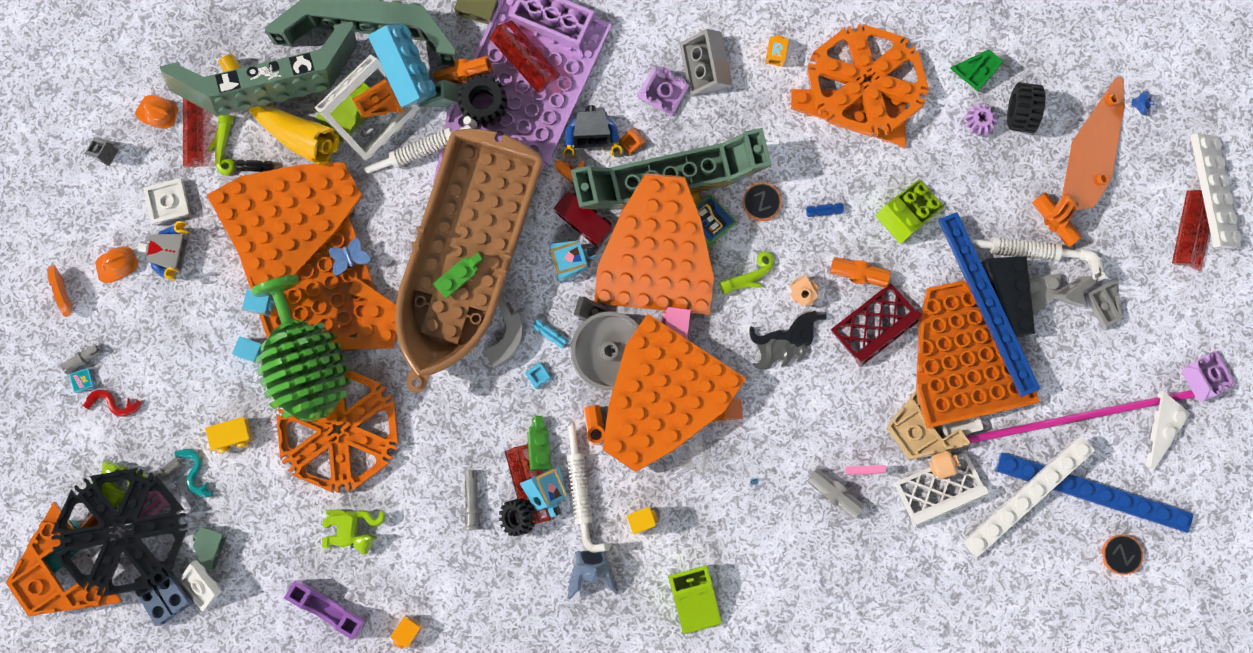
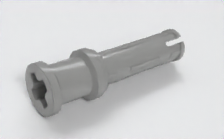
(471, 509)

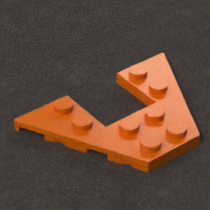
(36, 584)

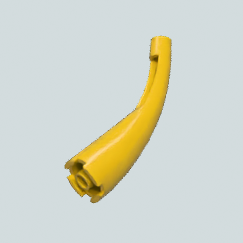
(296, 133)

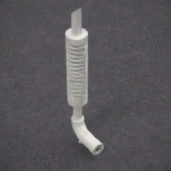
(1041, 250)

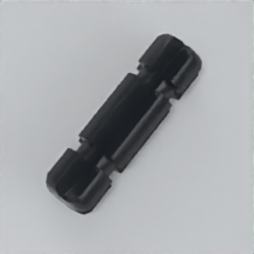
(254, 165)

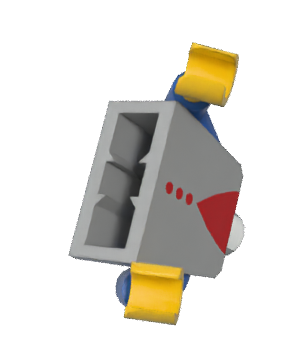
(166, 250)

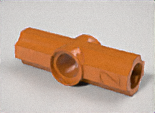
(464, 69)
(1067, 234)
(860, 272)

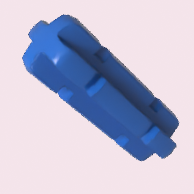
(824, 209)

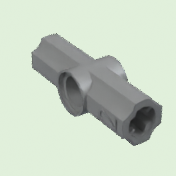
(835, 493)

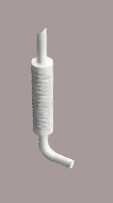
(418, 149)
(580, 493)

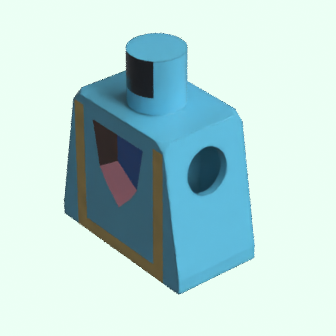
(570, 258)
(546, 491)

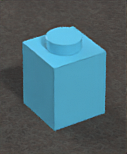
(258, 305)
(247, 349)

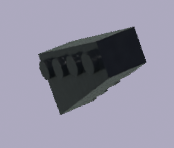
(1012, 286)

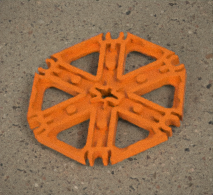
(870, 92)
(340, 448)

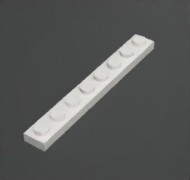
(1028, 496)

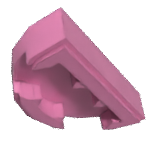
(864, 470)

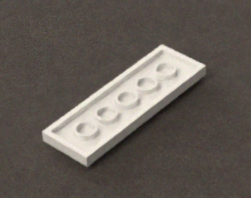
(1216, 191)

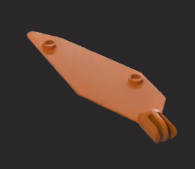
(1092, 156)

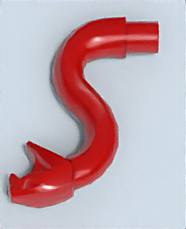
(95, 395)

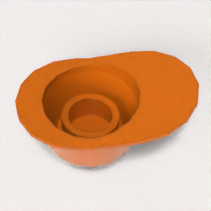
(157, 112)
(116, 264)

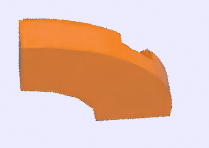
(59, 291)

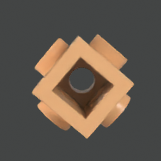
(801, 284)

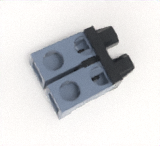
(165, 599)

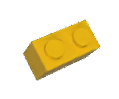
(229, 434)
(642, 520)

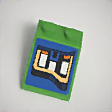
(714, 219)

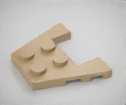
(915, 439)

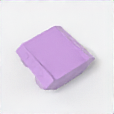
(663, 90)
(1208, 376)

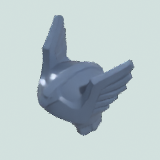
(590, 568)

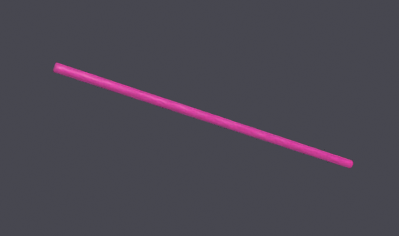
(1076, 417)

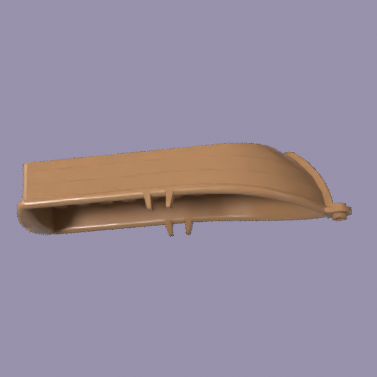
(472, 209)

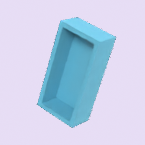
(402, 64)

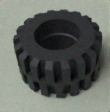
(479, 86)
(1026, 107)

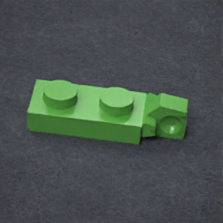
(458, 275)
(538, 445)

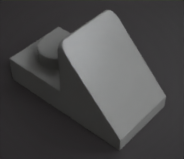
(1073, 292)

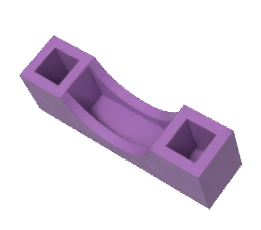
(324, 607)

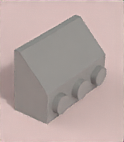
(705, 63)

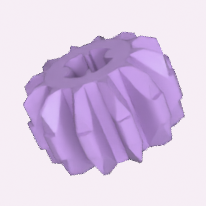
(987, 123)

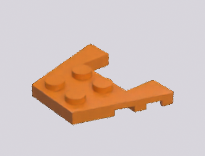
(378, 321)

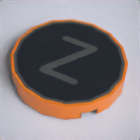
(761, 202)
(1122, 554)

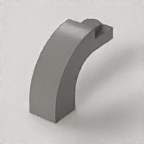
(509, 345)

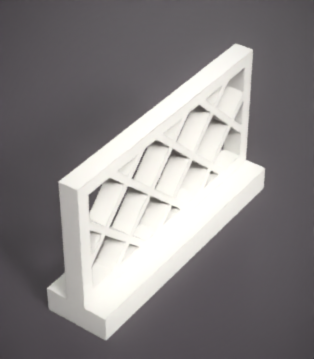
(948, 505)

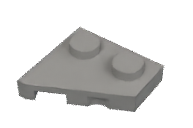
(1042, 290)
(1106, 303)

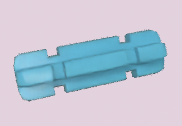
(549, 333)

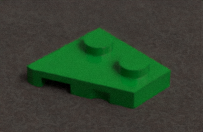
(978, 69)

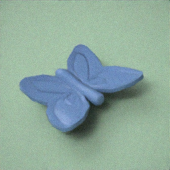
(348, 255)

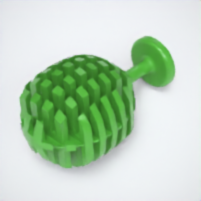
(300, 360)

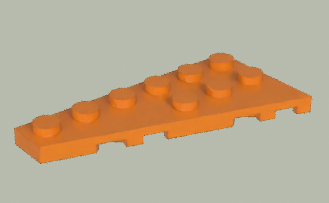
(803, 102)

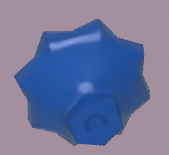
(1143, 102)

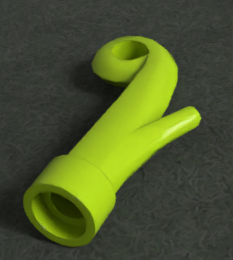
(220, 142)
(747, 280)

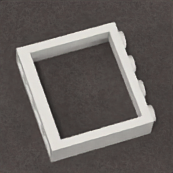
(343, 90)

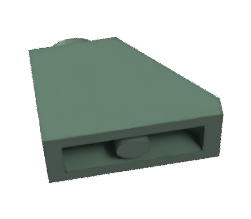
(446, 95)
(208, 546)

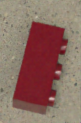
(583, 220)

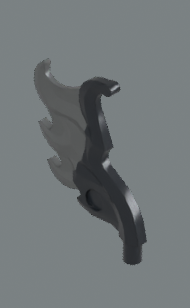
(786, 344)

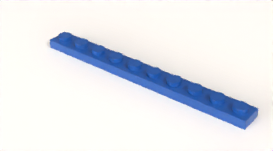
(989, 304)
(1101, 494)

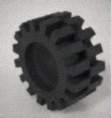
(525, 514)

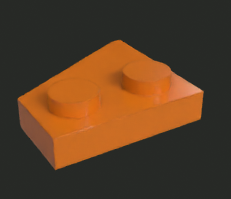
(377, 100)

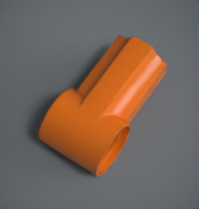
(594, 423)

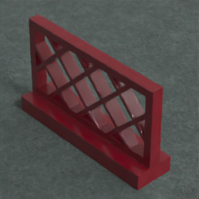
(890, 333)

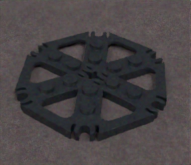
(108, 516)

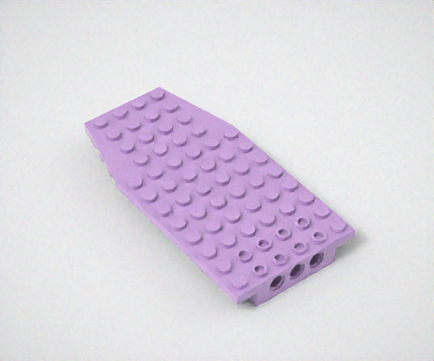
(570, 41)

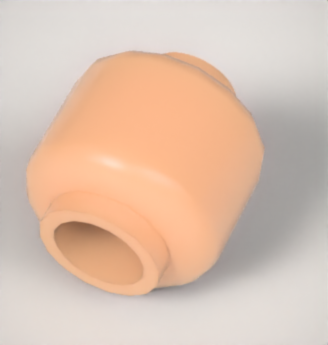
(944, 464)

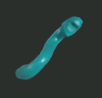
(192, 454)

